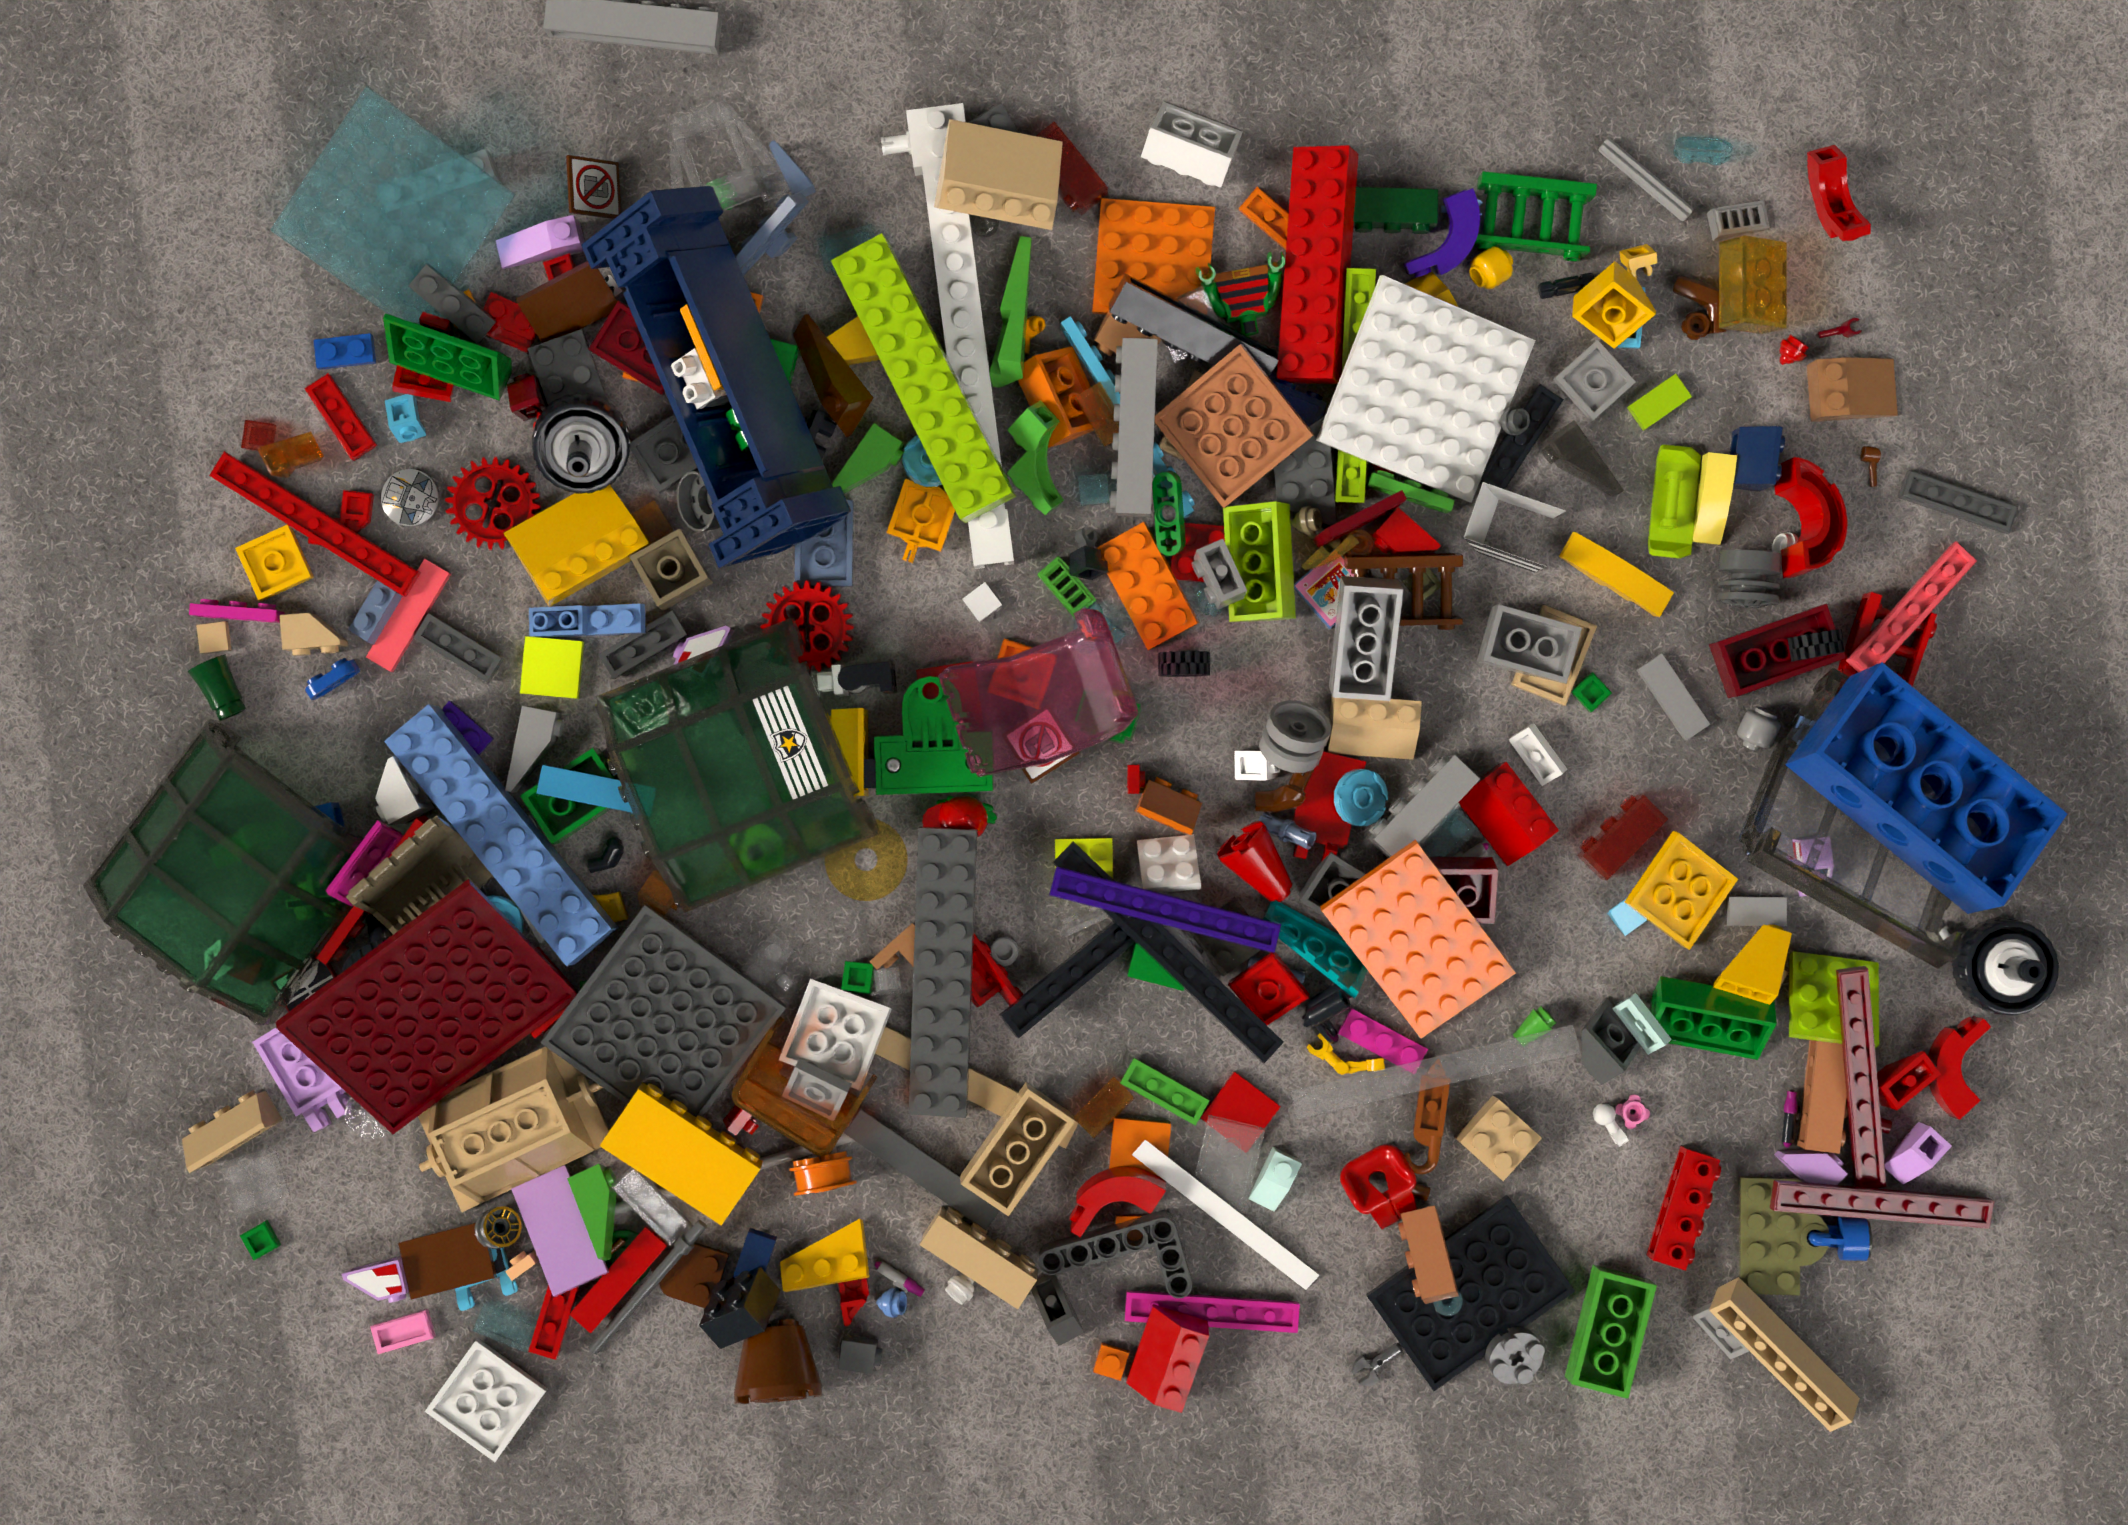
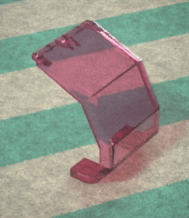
(1041, 700)

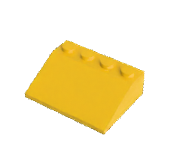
(576, 542)

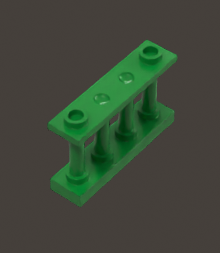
(1550, 191)

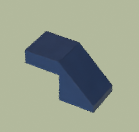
(755, 1251)

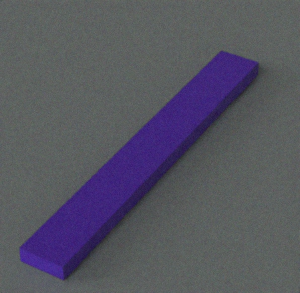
(1165, 909)

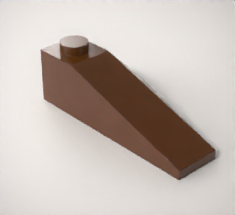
(833, 379)

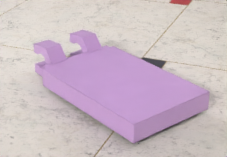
(301, 1080)

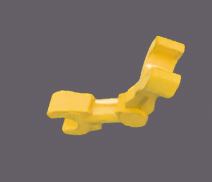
(1344, 1067)

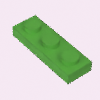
(1434, 500)
(1164, 1091)

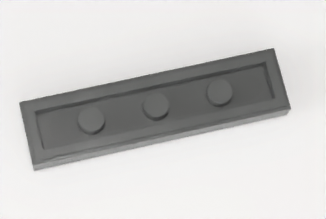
(1957, 502)

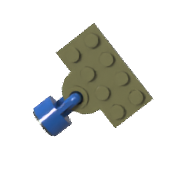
(1780, 1242)

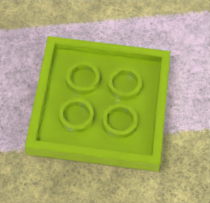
(1815, 996)

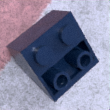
(1757, 456)

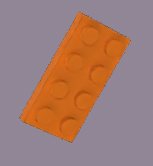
(1147, 586)

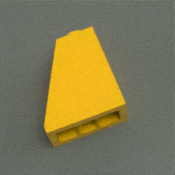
(853, 343)
(1758, 966)

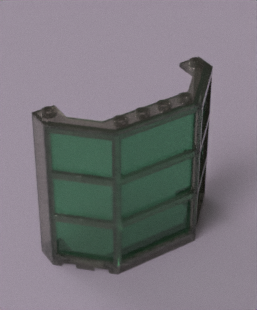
(226, 879)

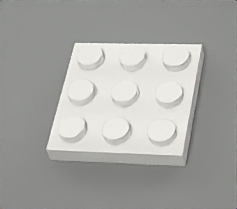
(836, 1032)
(486, 1400)

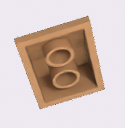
(1851, 388)

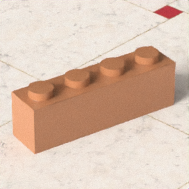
(1823, 1099)

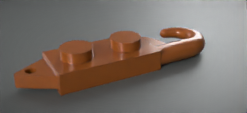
(1429, 1125)

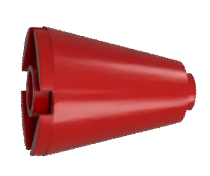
(1257, 861)

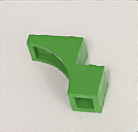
(1031, 471)

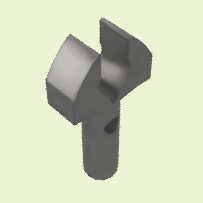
(1375, 1364)

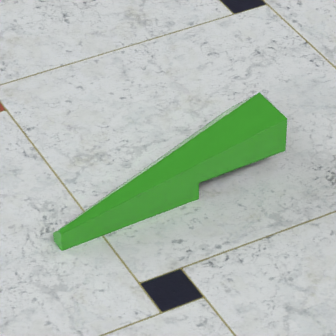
(1010, 350)

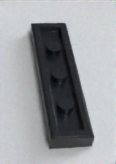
(1515, 448)

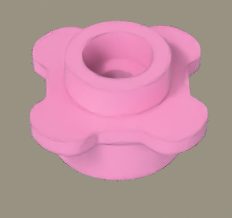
(1630, 1120)

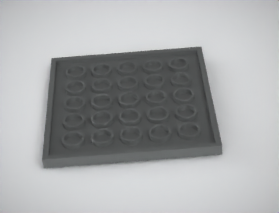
(663, 1017)

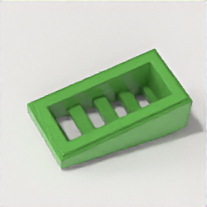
(1052, 567)

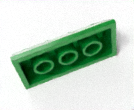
(1712, 1018)

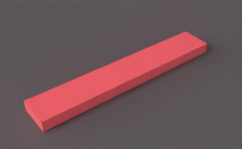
(1912, 608)

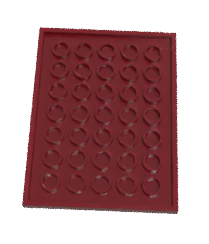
(428, 1007)

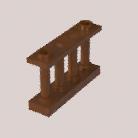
(1417, 566)

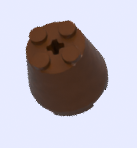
(777, 1366)

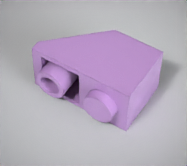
(1916, 1153)

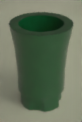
(218, 687)

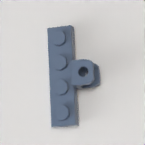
(771, 233)

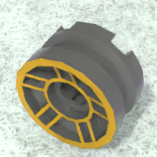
(501, 1216)

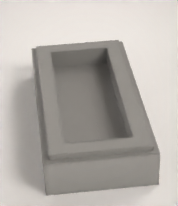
(1756, 911)

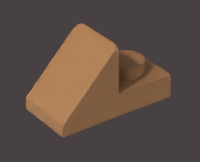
(903, 943)

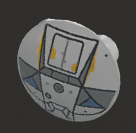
(409, 497)

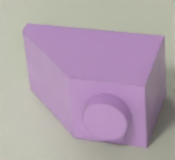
(1813, 1166)

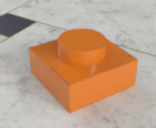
(1111, 1361)

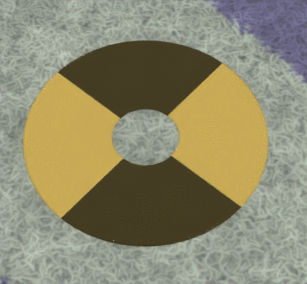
(876, 882)

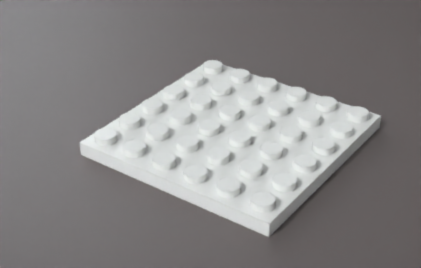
(1425, 389)

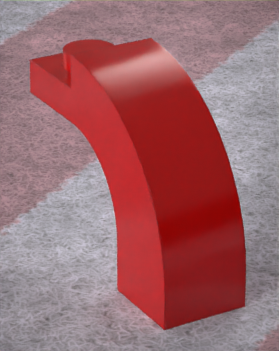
(1831, 194)
(1947, 1056)
(1115, 1185)

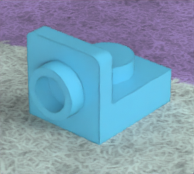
(404, 418)

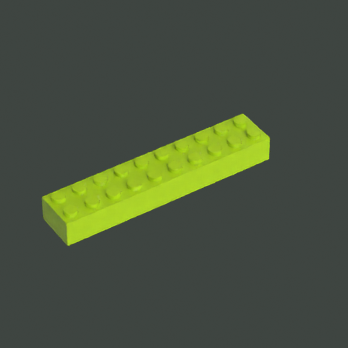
(923, 378)

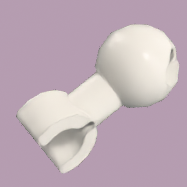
(1605, 1115)

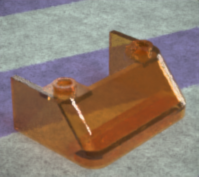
(761, 1092)

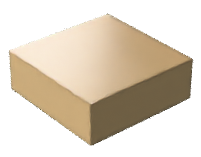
(213, 637)

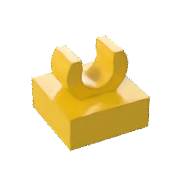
(1639, 257)

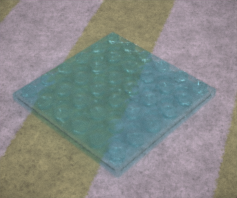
(390, 203)

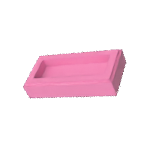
(402, 1331)

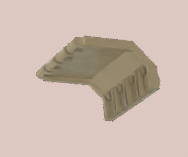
(418, 875)

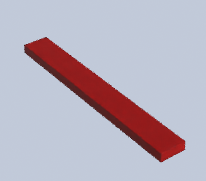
(315, 524)

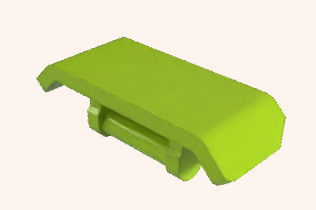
(1674, 501)

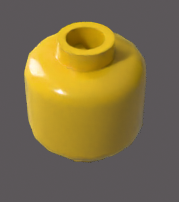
(1491, 268)

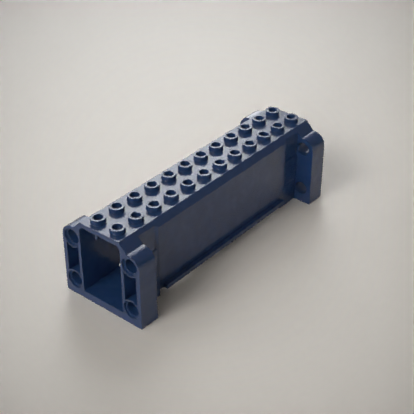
(676, 254)

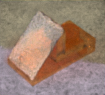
(290, 454)

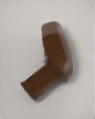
(1704, 295)
(1284, 797)

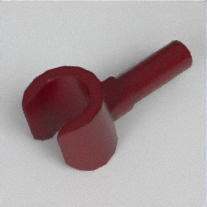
(1844, 329)

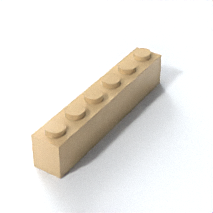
(1784, 1354)

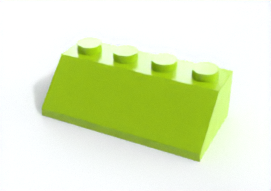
(1262, 552)

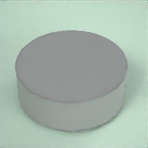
(1004, 950)

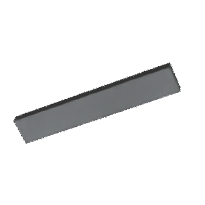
(919, 1167)

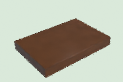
(568, 302)
(445, 1261)

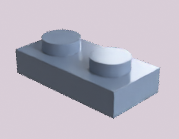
(375, 612)

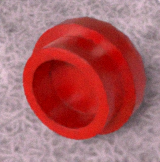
(1792, 350)

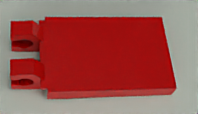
(1319, 810)

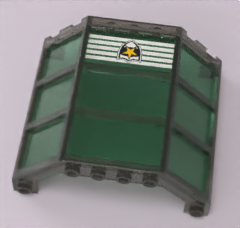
(732, 767)

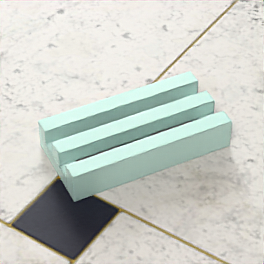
(1642, 1024)

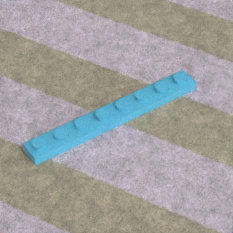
(1091, 360)

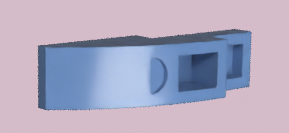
(587, 620)

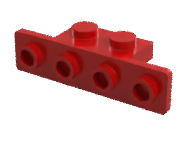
(989, 977)

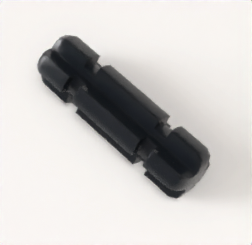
(1564, 285)

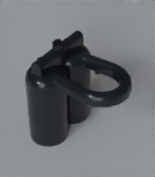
(1325, 1007)

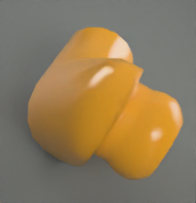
(1034, 326)

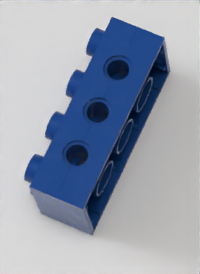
(1927, 789)

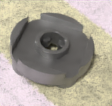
(1523, 1367)

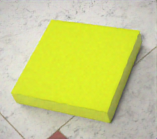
(551, 667)

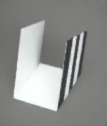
(1483, 515)

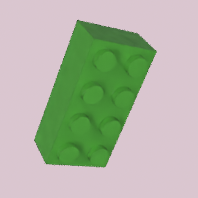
(1610, 1331)

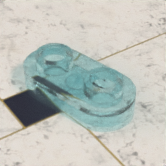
(1701, 149)

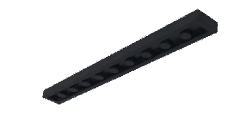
(1184, 967)

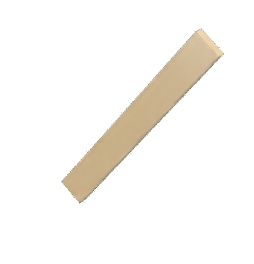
(981, 1088)

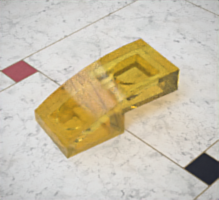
(1323, 557)

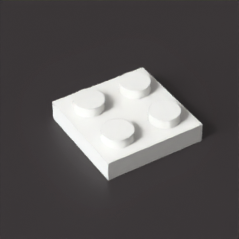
(1169, 864)

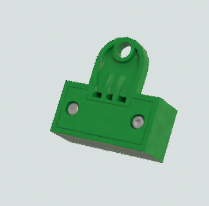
(928, 752)

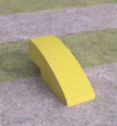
(1713, 497)

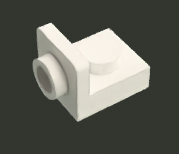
(1253, 766)

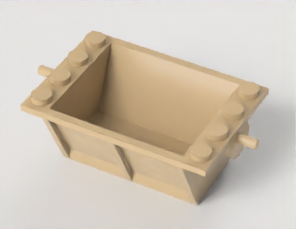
(512, 1126)

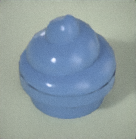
(892, 1302)

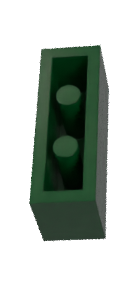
(1395, 209)

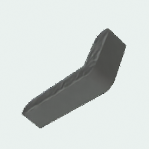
(1123, 1245)

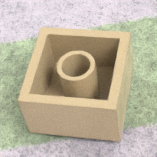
(1498, 1138)

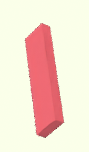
(408, 616)

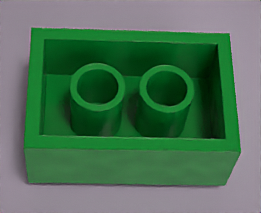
(564, 817)

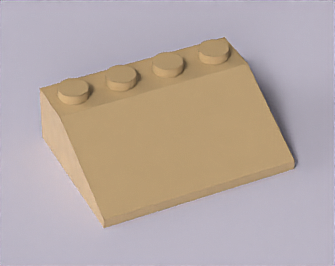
(999, 174)

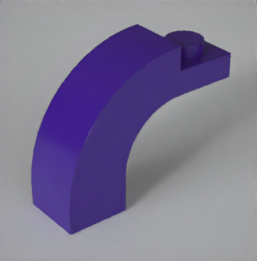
(1463, 231)

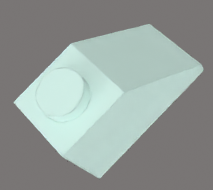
(1275, 1179)

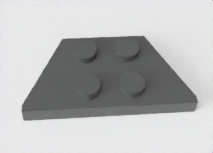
(1307, 478)

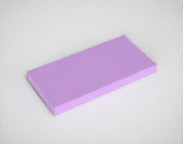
(558, 1231)

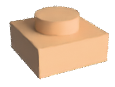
(521, 1263)

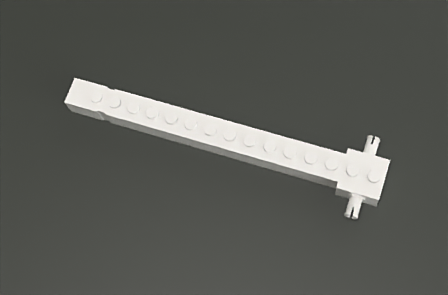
(958, 305)

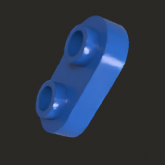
(321, 685)

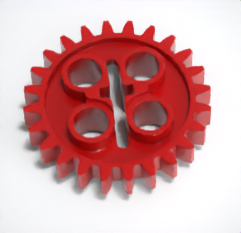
(467, 495)
(834, 627)

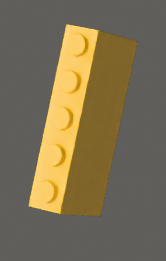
(682, 1153)

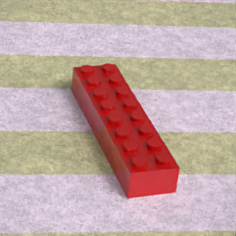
(1317, 263)

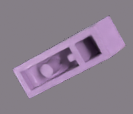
(541, 242)

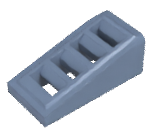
(794, 176)

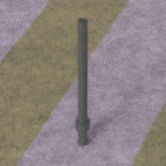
(681, 1247)

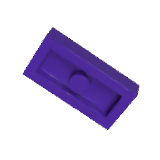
(471, 731)

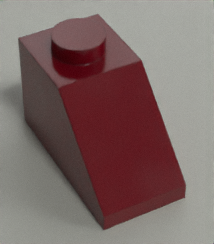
(526, 396)

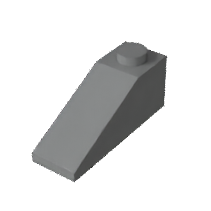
(533, 740)

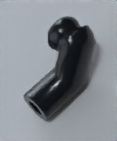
(610, 857)

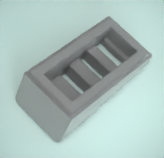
(1716, 222)

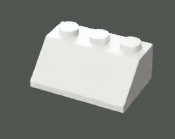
(1191, 144)

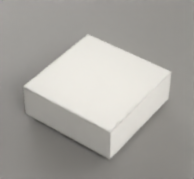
(982, 602)

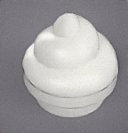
(1783, 541)
(960, 1288)

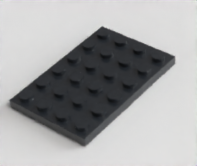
(1503, 1285)

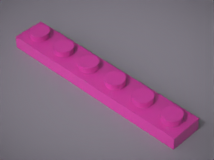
(1218, 1311)

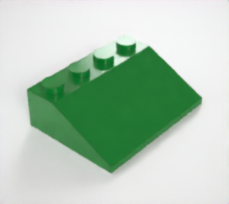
(446, 357)

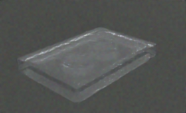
(1229, 1159)

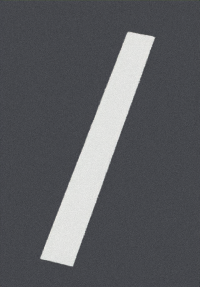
(1225, 1214)

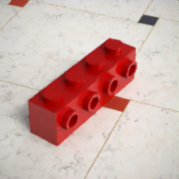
(1683, 1208)

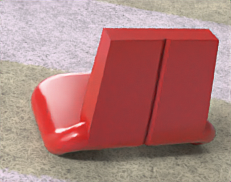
(1400, 1178)

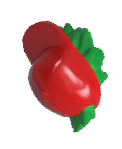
(960, 812)

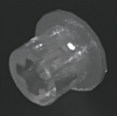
(887, 982)

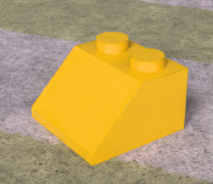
(1613, 305)

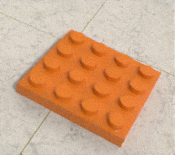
(1152, 244)

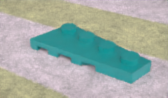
(1319, 947)

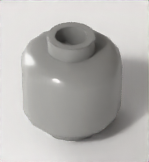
(1758, 728)

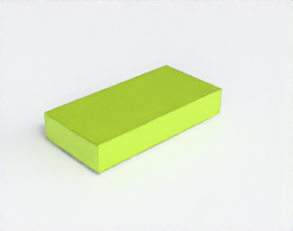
(1659, 402)

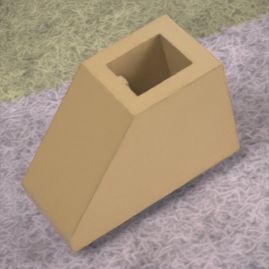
(309, 632)

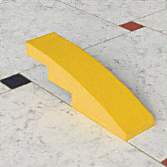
(1616, 574)

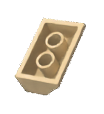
(1374, 727)
(229, 1130)

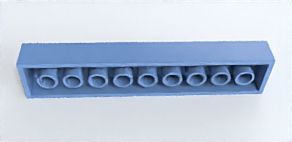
(501, 834)

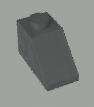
(1056, 1309)

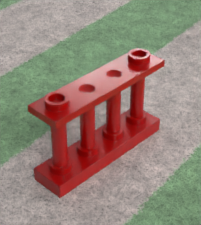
(1870, 610)

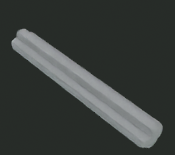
(1645, 179)

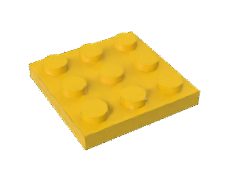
(1681, 890)

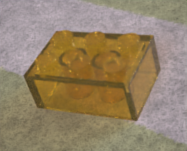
(1752, 284)

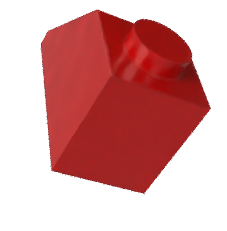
(1403, 536)
(1905, 1079)

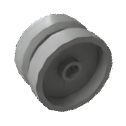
(1295, 736)

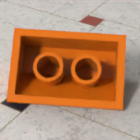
(1056, 380)

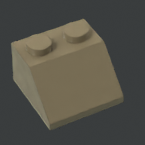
(671, 569)

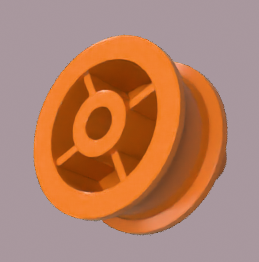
(822, 1176)

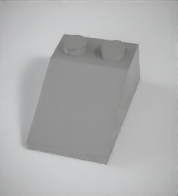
(1529, 644)

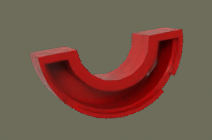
(1820, 513)

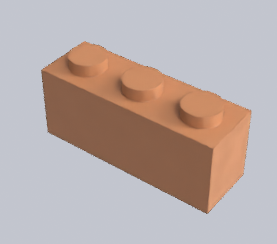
(1428, 1255)

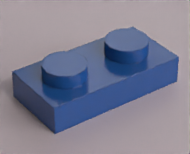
(344, 351)

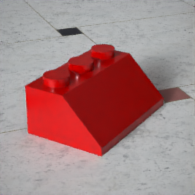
(1507, 814)
(1168, 1357)

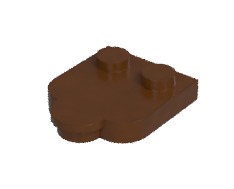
(693, 1274)

